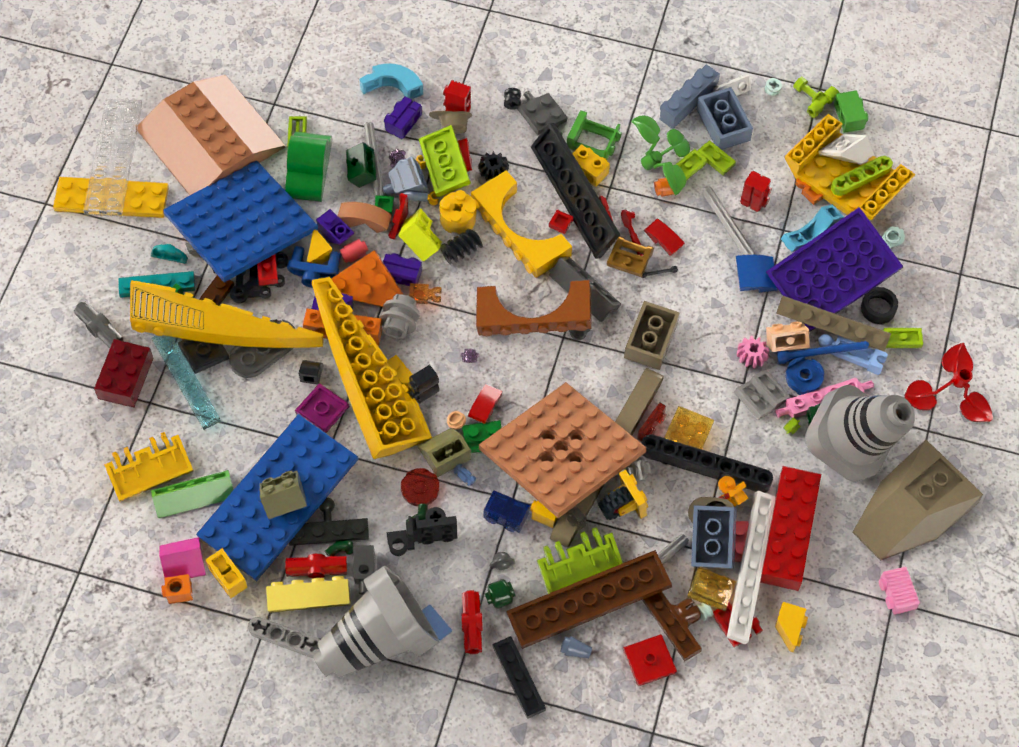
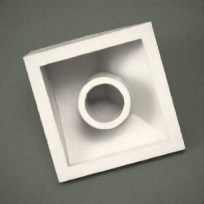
(849, 149)

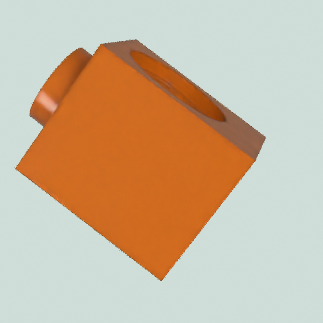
(183, 595)

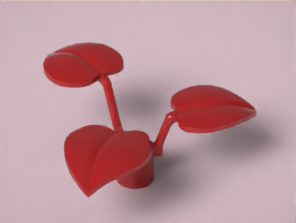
(960, 363)

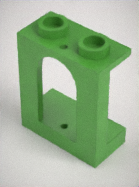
(582, 123)

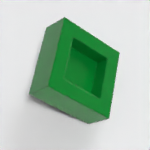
(385, 203)

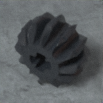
(492, 165)

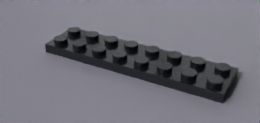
(575, 190)

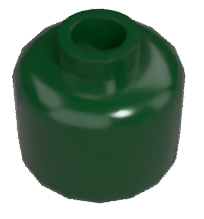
(500, 593)

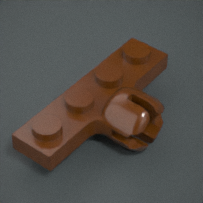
(675, 622)

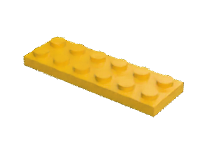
(141, 198)

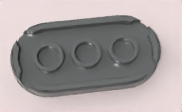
(252, 361)

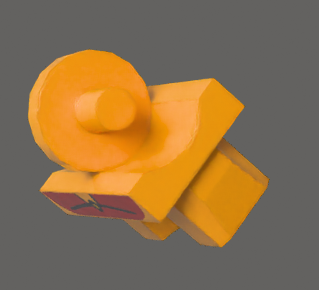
(732, 491)

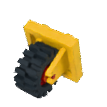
(624, 499)

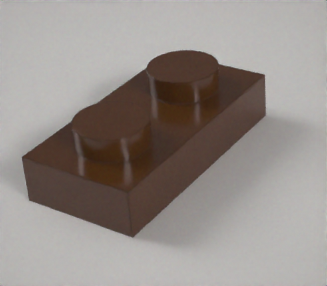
(217, 290)

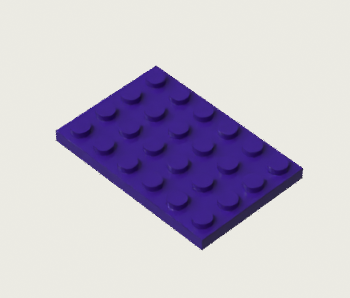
(836, 265)

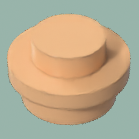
(456, 420)

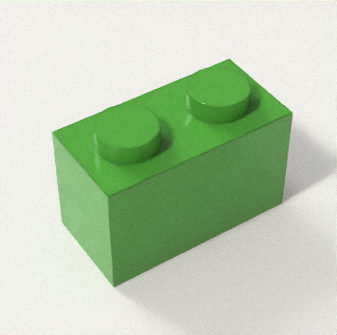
(850, 111)

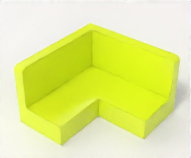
(419, 236)

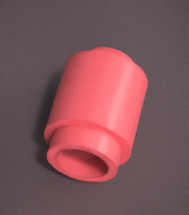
(354, 251)

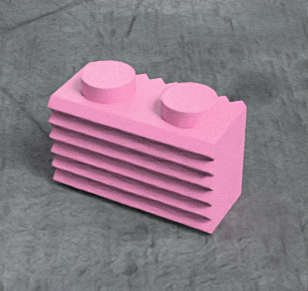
(899, 590)

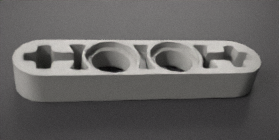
(284, 640)

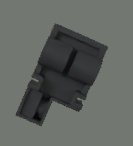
(435, 528)

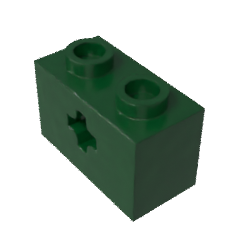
(360, 165)

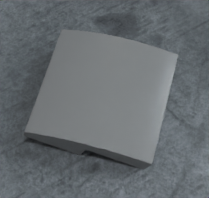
(762, 394)

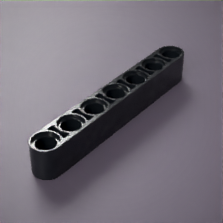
(698, 456)

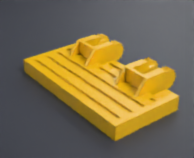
(149, 469)

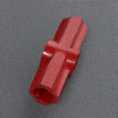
(316, 566)
(472, 622)

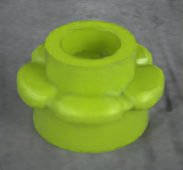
(792, 426)

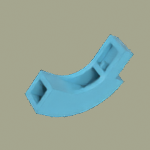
(395, 76)
(822, 221)

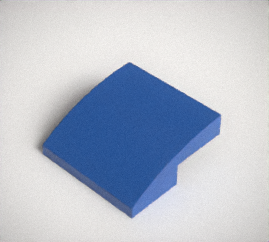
(753, 273)

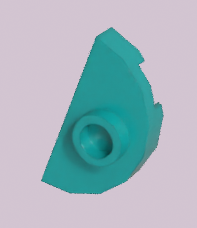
(169, 252)

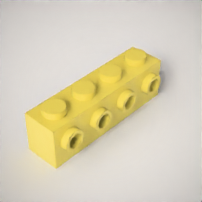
(308, 595)

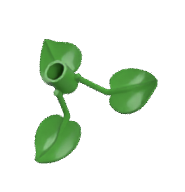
(649, 131)

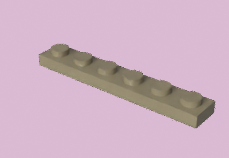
(833, 323)

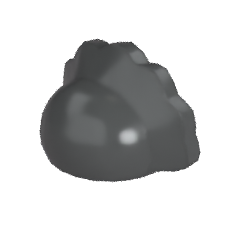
(578, 335)
(502, 561)

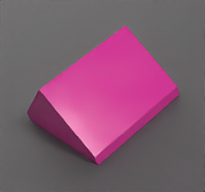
(182, 558)

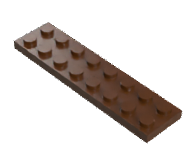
(588, 599)

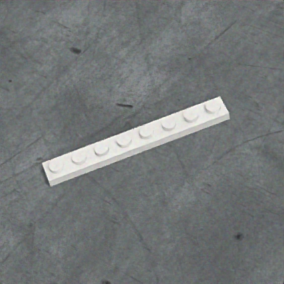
(751, 567)

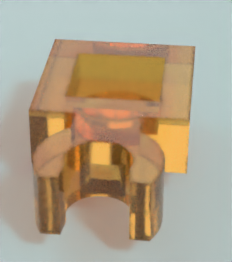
(422, 293)

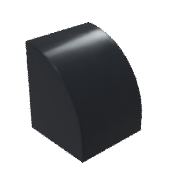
(310, 372)

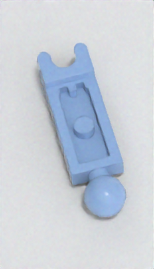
(865, 358)

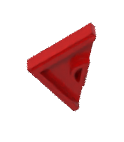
(399, 216)

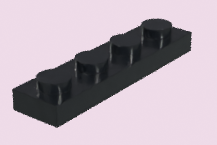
(519, 677)

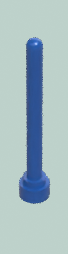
(784, 356)

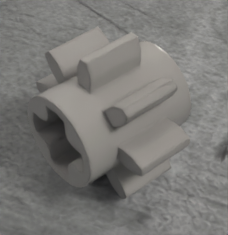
(639, 468)

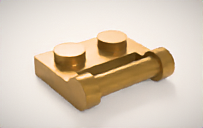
(628, 261)

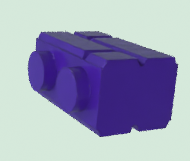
(402, 117)
(403, 269)

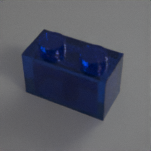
(506, 511)

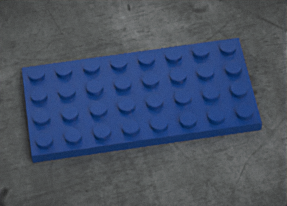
(241, 521)

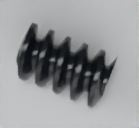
(461, 244)

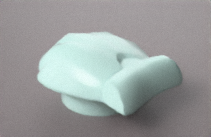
(894, 236)

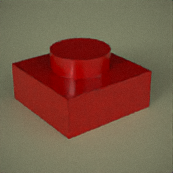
(560, 221)

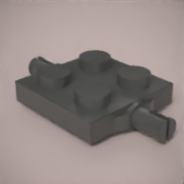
(541, 111)

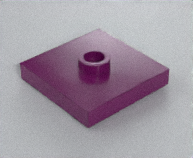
(322, 408)

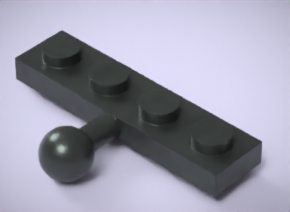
(330, 530)

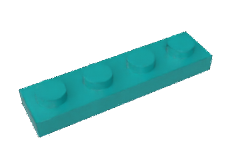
(183, 279)

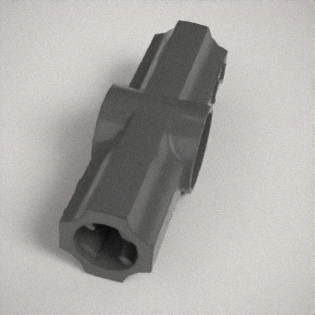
(96, 323)

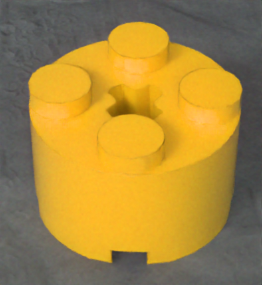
(457, 212)

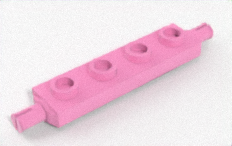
(799, 405)

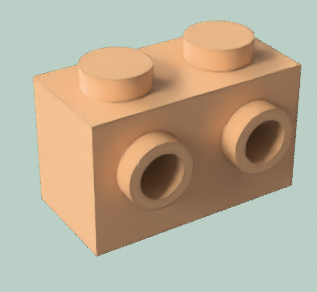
(787, 337)

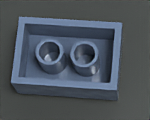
(724, 118)
(714, 537)

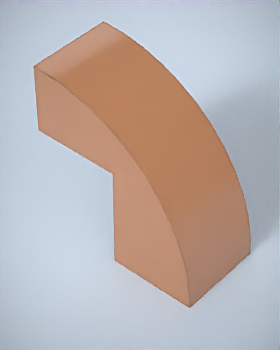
(362, 213)

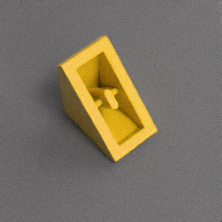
(319, 249)

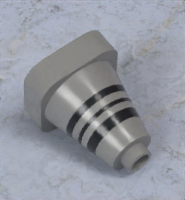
(857, 430)
(376, 628)

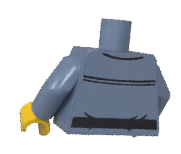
(409, 180)

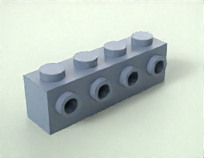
(686, 99)

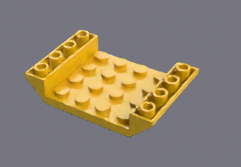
(821, 170)

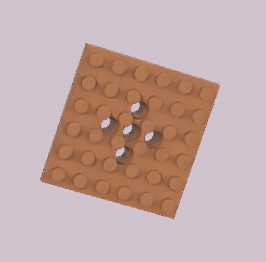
(562, 449)

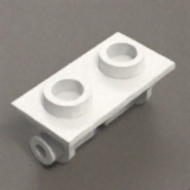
(739, 85)

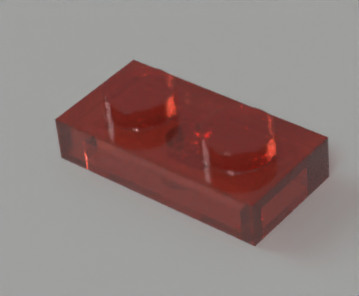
(657, 416)

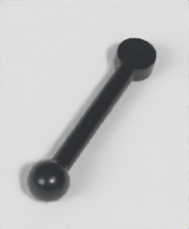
(673, 269)

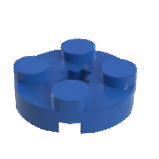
(800, 384)

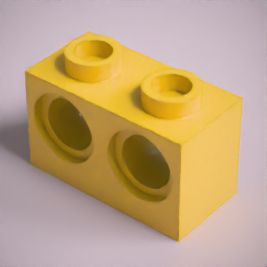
(226, 573)

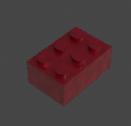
(123, 373)

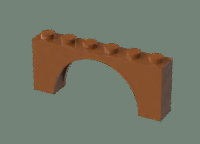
(572, 314)

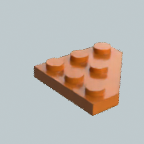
(367, 281)

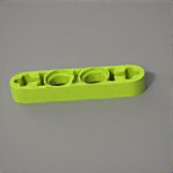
(861, 175)

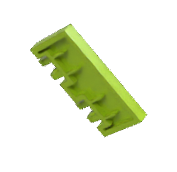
(582, 561)

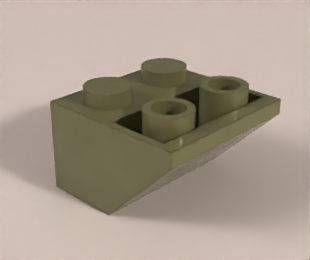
(445, 451)
(282, 494)

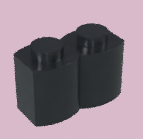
(423, 384)

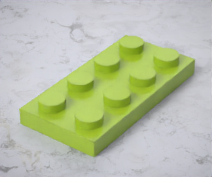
(444, 161)

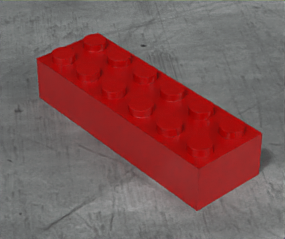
(790, 528)

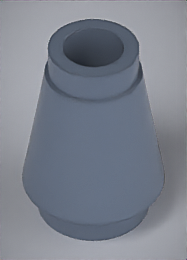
(575, 648)

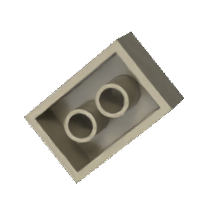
(651, 335)

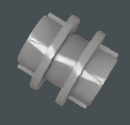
(399, 316)

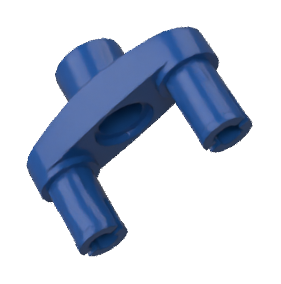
(312, 271)

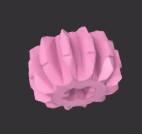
(746, 352)

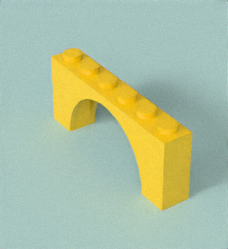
(536, 255)

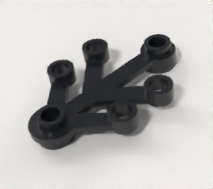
(253, 281)

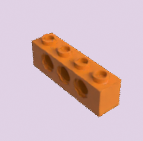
(314, 322)

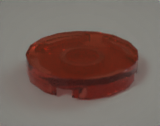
(420, 487)

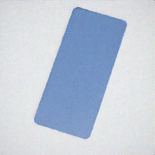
(437, 623)

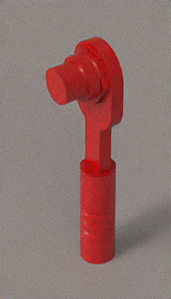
(626, 217)

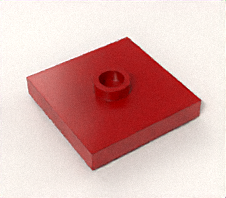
(649, 660)

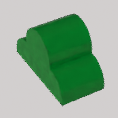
(307, 165)

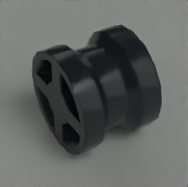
(512, 98)

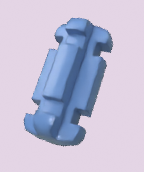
(464, 474)

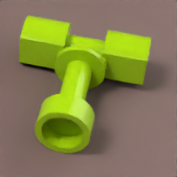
(819, 99)

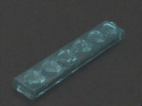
(186, 381)

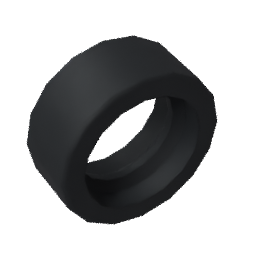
(885, 294)

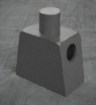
(363, 560)

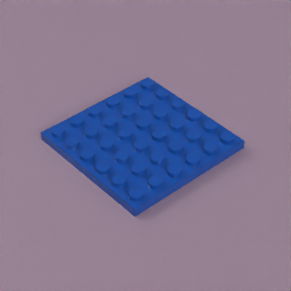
(240, 220)

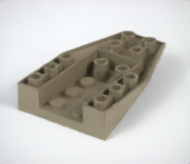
(915, 503)

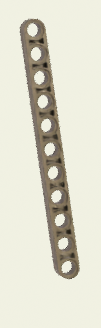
(629, 420)

